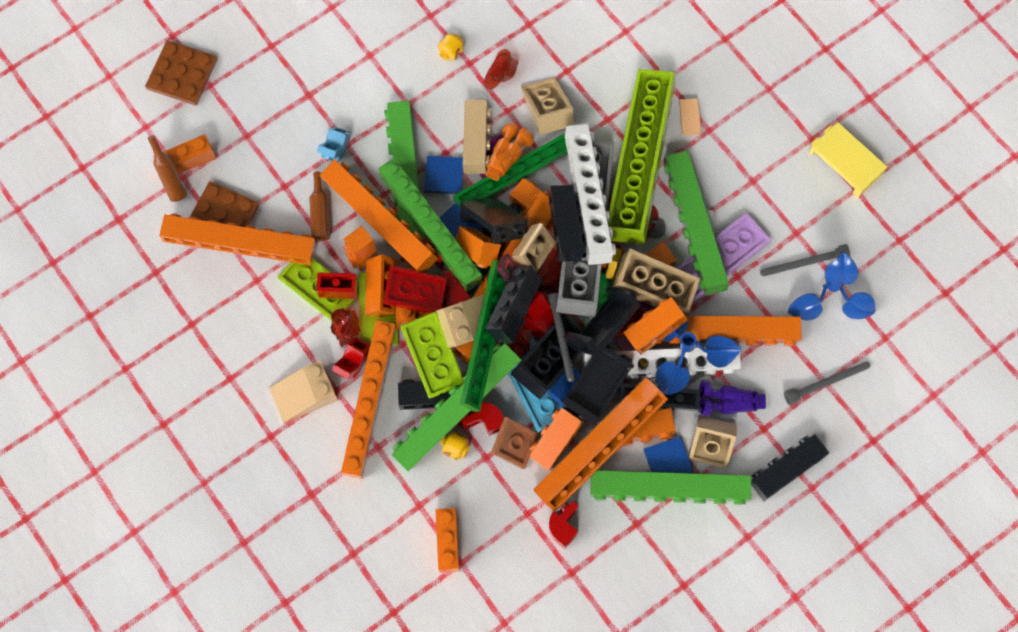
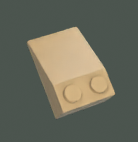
(548, 106)
(460, 321)
(303, 392)

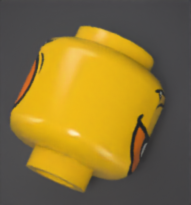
(451, 47)
(455, 445)

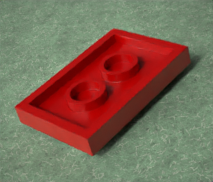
(414, 290)

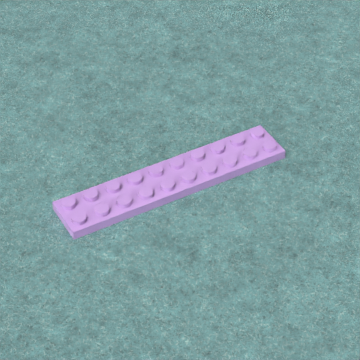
(735, 245)

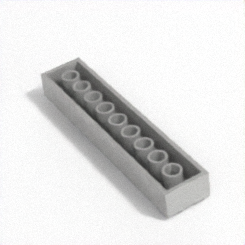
(578, 280)

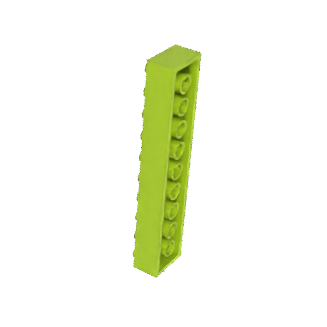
(641, 156)

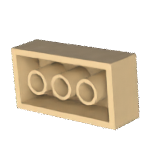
(655, 281)

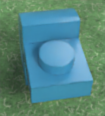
(335, 144)

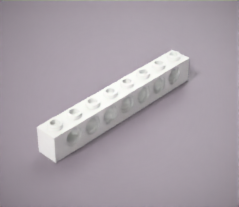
(596, 252)
(671, 355)

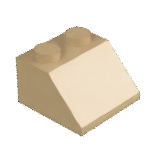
(533, 247)
(713, 441)

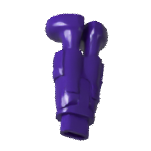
(732, 399)

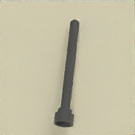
(806, 261)
(552, 300)
(792, 396)

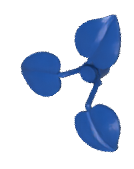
(837, 272)
(719, 351)

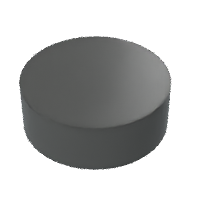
(659, 230)

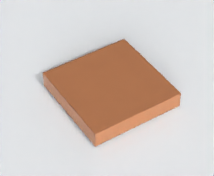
(514, 443)

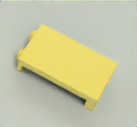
(848, 158)

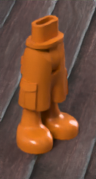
(508, 153)

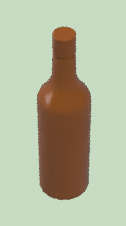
(167, 172)
(319, 211)

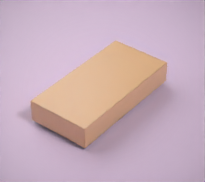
(689, 117)

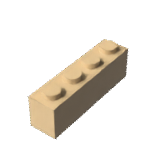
(475, 136)

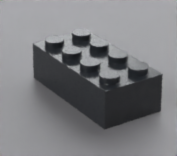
(544, 361)

